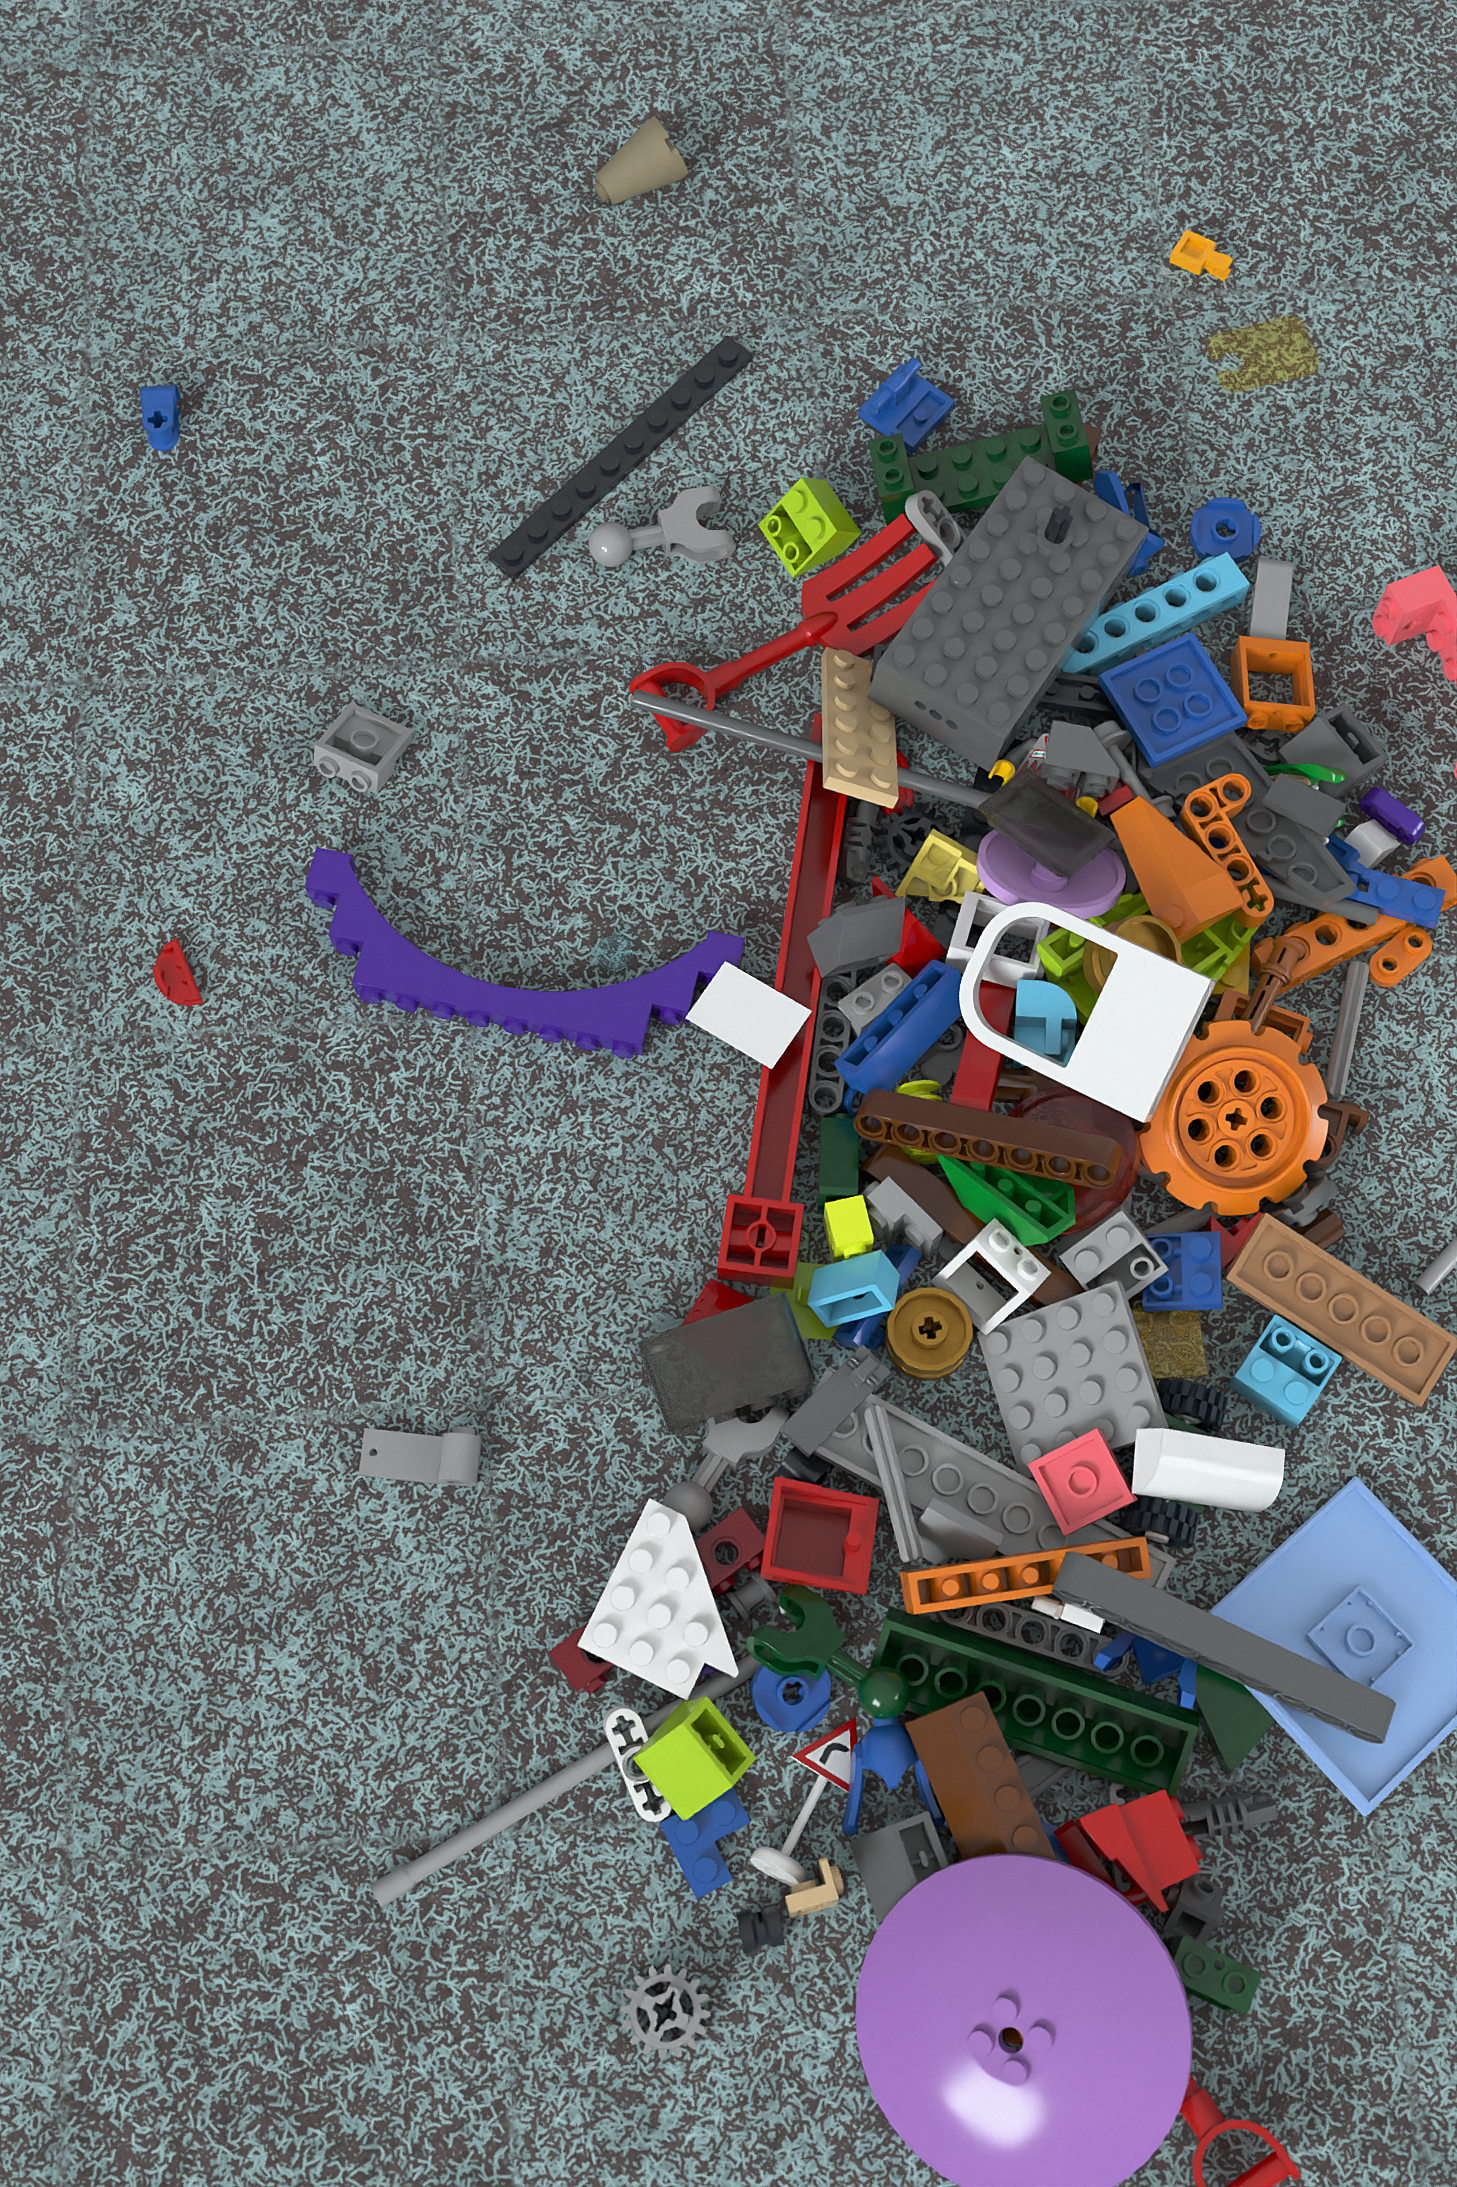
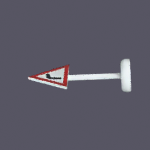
(832, 1762)

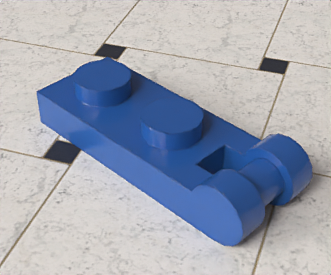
(1396, 895)

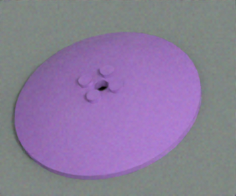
(1066, 1967)

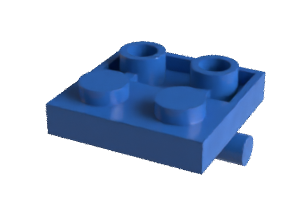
(907, 406)
(1192, 1276)

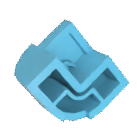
(1045, 1020)

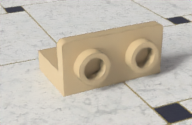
(809, 1898)

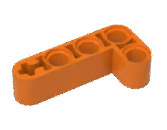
(1234, 855)

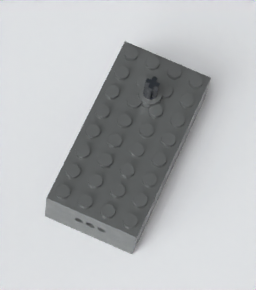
(1007, 613)

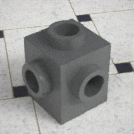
(1193, 1908)

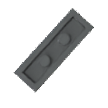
(835, 1401)

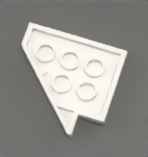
(660, 1608)

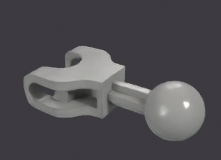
(675, 530)
(725, 1447)

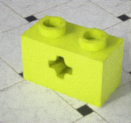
(847, 1228)

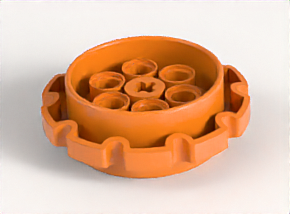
(1289, 1131)

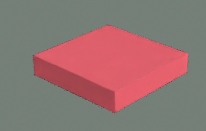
(1082, 1481)

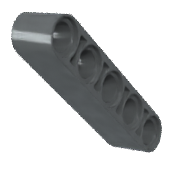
(829, 1048)
(1051, 1634)

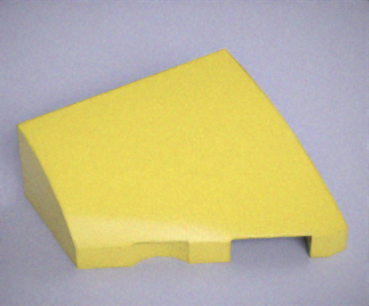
(941, 871)

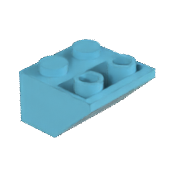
(1285, 1372)

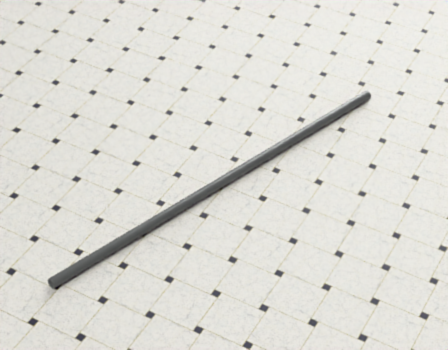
(927, 784)

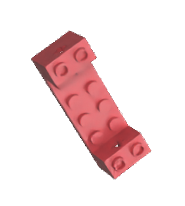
(1420, 606)

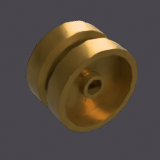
(1141, 929)
(932, 1312)

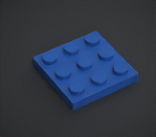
(1172, 699)

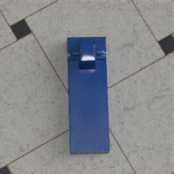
(866, 1330)

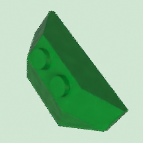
(1024, 1203)

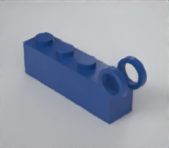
(901, 1032)

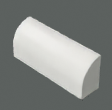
(1206, 1470)

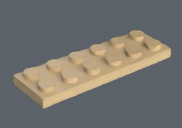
(856, 732)

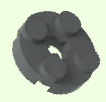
(1301, 1204)

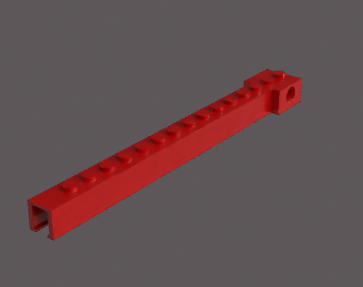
(763, 1225)

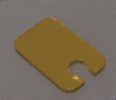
(1269, 351)

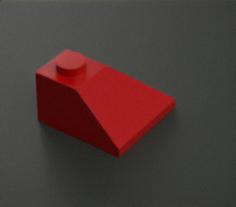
(917, 943)

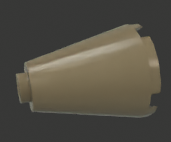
(641, 165)

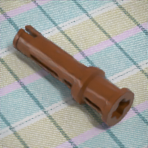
(1273, 976)

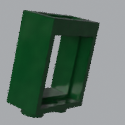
(1222, 1984)

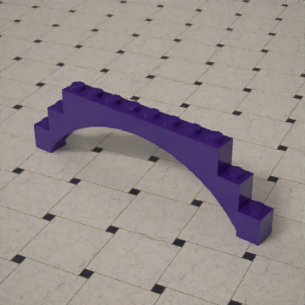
(603, 1017)

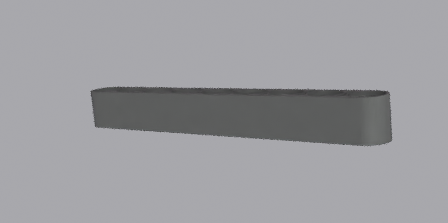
(1224, 1647)

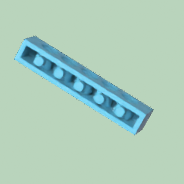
(1226, 589)

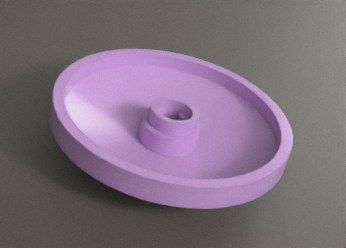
(1019, 878)

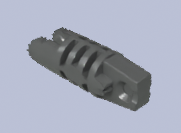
(857, 841)
(1227, 1814)

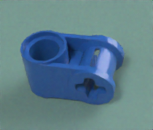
(161, 415)

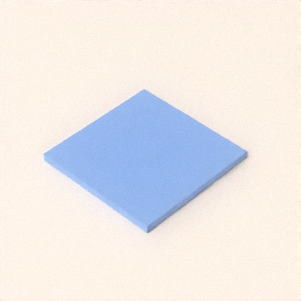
(1371, 1607)

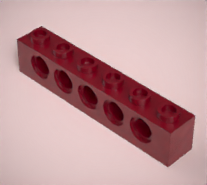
(734, 1531)

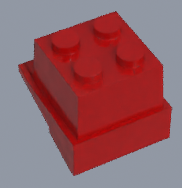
(819, 1537)
(1143, 1844)

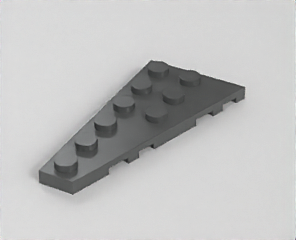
(1272, 840)

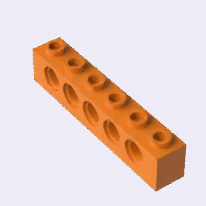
(1346, 940)
(1013, 1575)

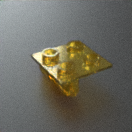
(1171, 1343)

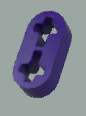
(1392, 815)

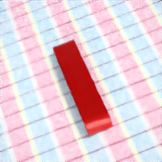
(980, 1064)

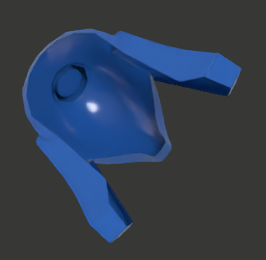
(1110, 490)
(1153, 1663)
(889, 1753)

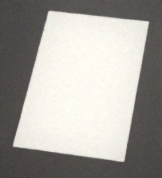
(748, 1015)

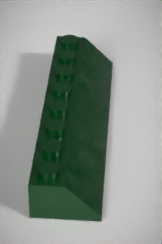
(1043, 1703)

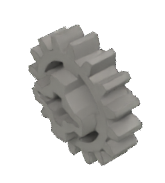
(647, 2002)

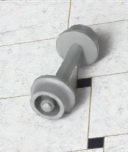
(1115, 742)

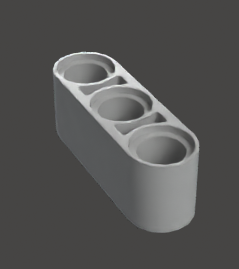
(1270, 599)

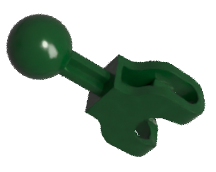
(817, 1648)

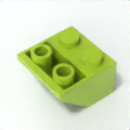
(809, 526)
(694, 1756)

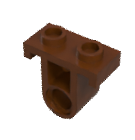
(1339, 1116)

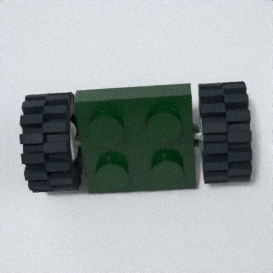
(1189, 1410)

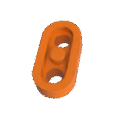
(1400, 955)

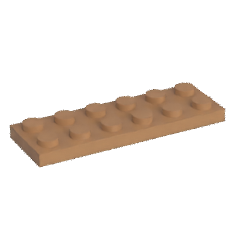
(1341, 1309)

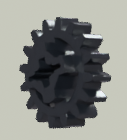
(904, 832)

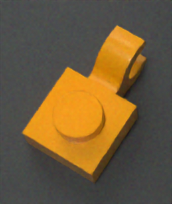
(1198, 253)

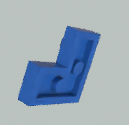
(695, 1841)

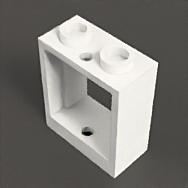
(1002, 970)
(982, 1301)

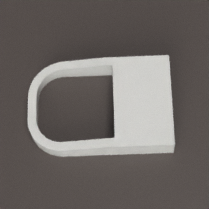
(1132, 1031)

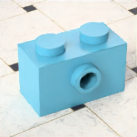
(854, 1288)

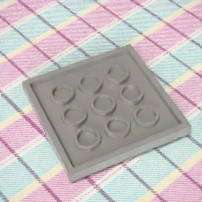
(1071, 1373)

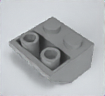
(1112, 1252)

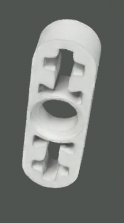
(615, 1740)

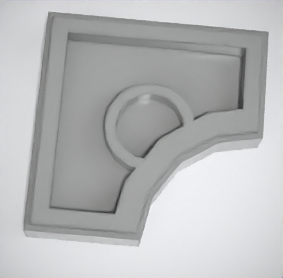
(951, 1534)

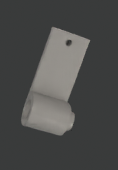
(422, 1457)

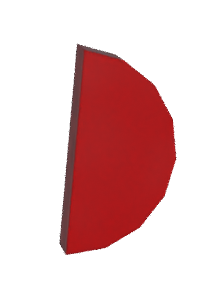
(175, 977)

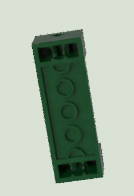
(978, 470)

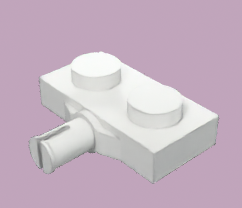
(1067, 1612)

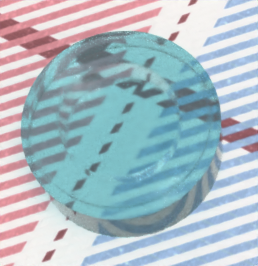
(614, 954)

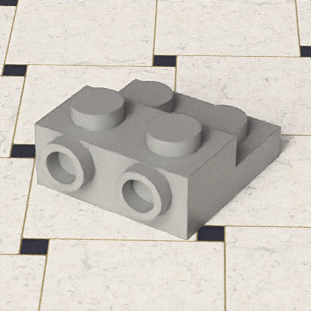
(361, 748)
(895, 1213)

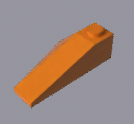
(1173, 871)

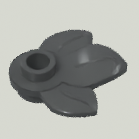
(943, 1060)

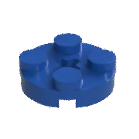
(1237, 519)
(789, 1715)

